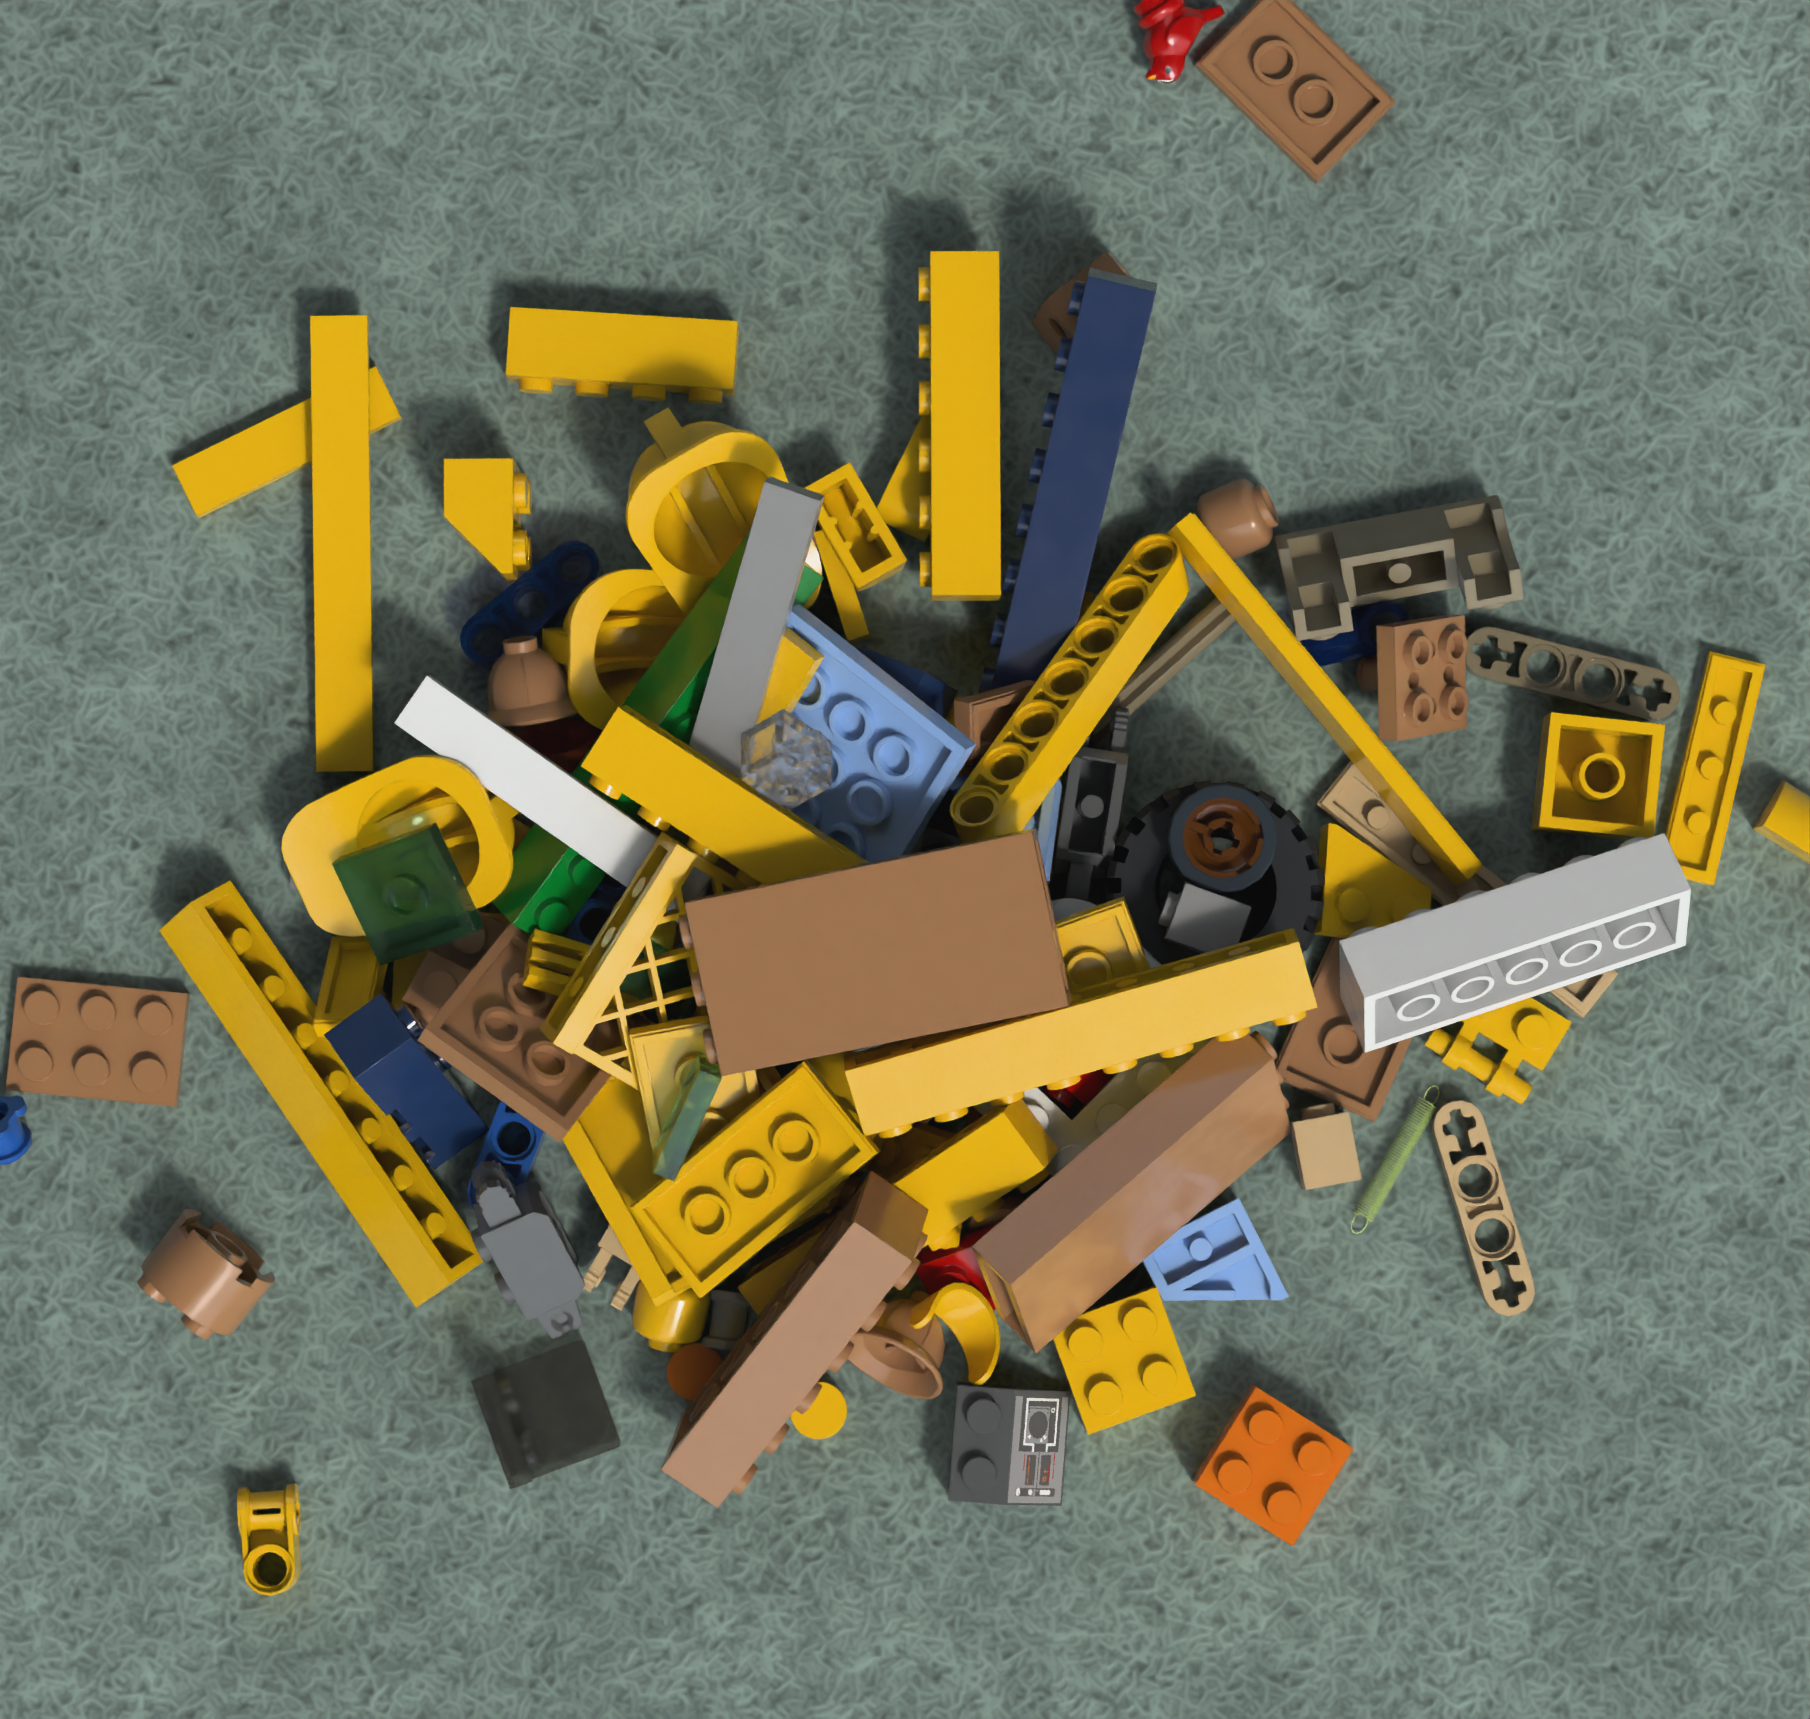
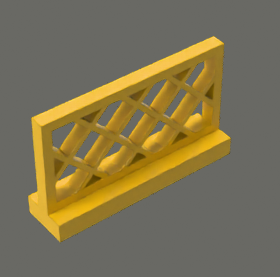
(615, 956)

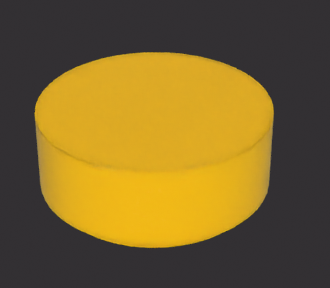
(824, 1415)

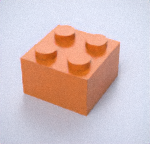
(1272, 1465)

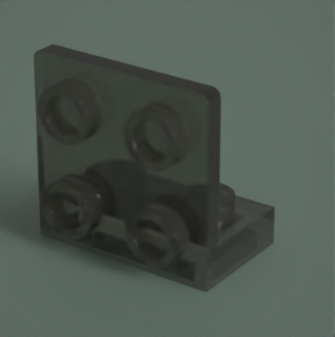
(546, 1412)

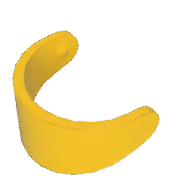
(970, 1320)

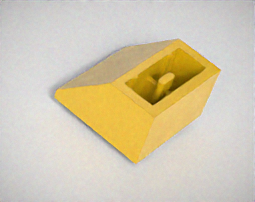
(486, 508)

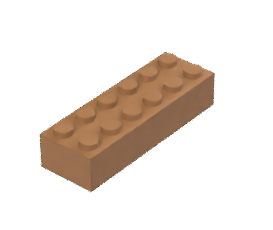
(797, 1340)

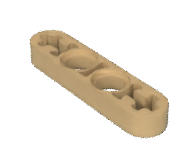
(1474, 1210)

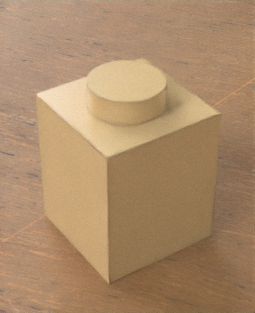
(1324, 1147)

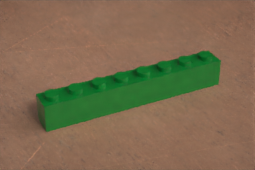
(550, 877)

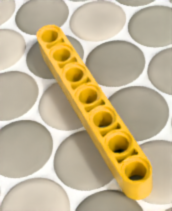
(1073, 691)

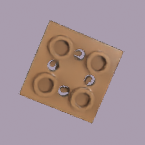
(1418, 677)

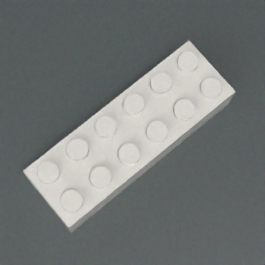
(1514, 941)

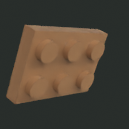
(97, 1041)

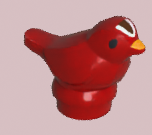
(1170, 34)

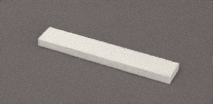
(534, 784)

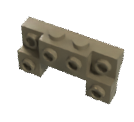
(1397, 558)

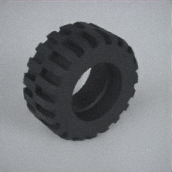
(1142, 854)

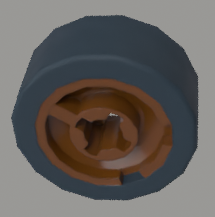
(1192, 846)

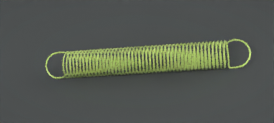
(1422, 1126)

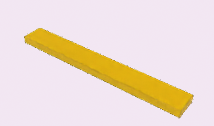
(342, 543)
(1325, 700)

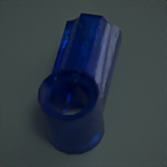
(1355, 643)

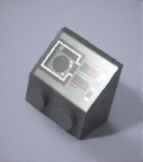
(1008, 1445)

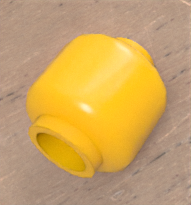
(671, 1323)

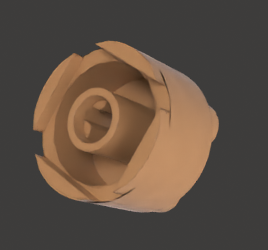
(205, 1275)

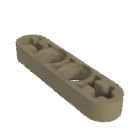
(1571, 667)

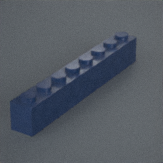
(1071, 474)

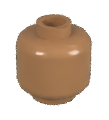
(1238, 516)

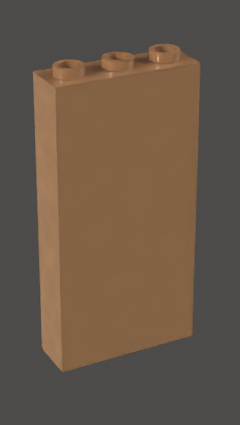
(876, 953)
(1134, 1187)

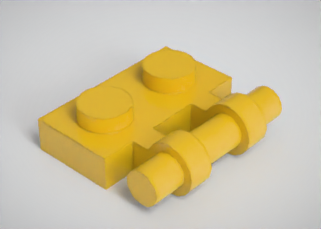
(1522, 1028)

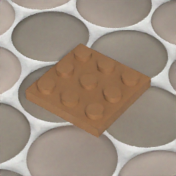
(496, 1040)

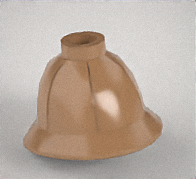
(527, 686)
(899, 1354)

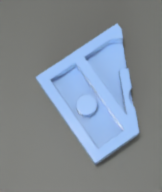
(1215, 1260)

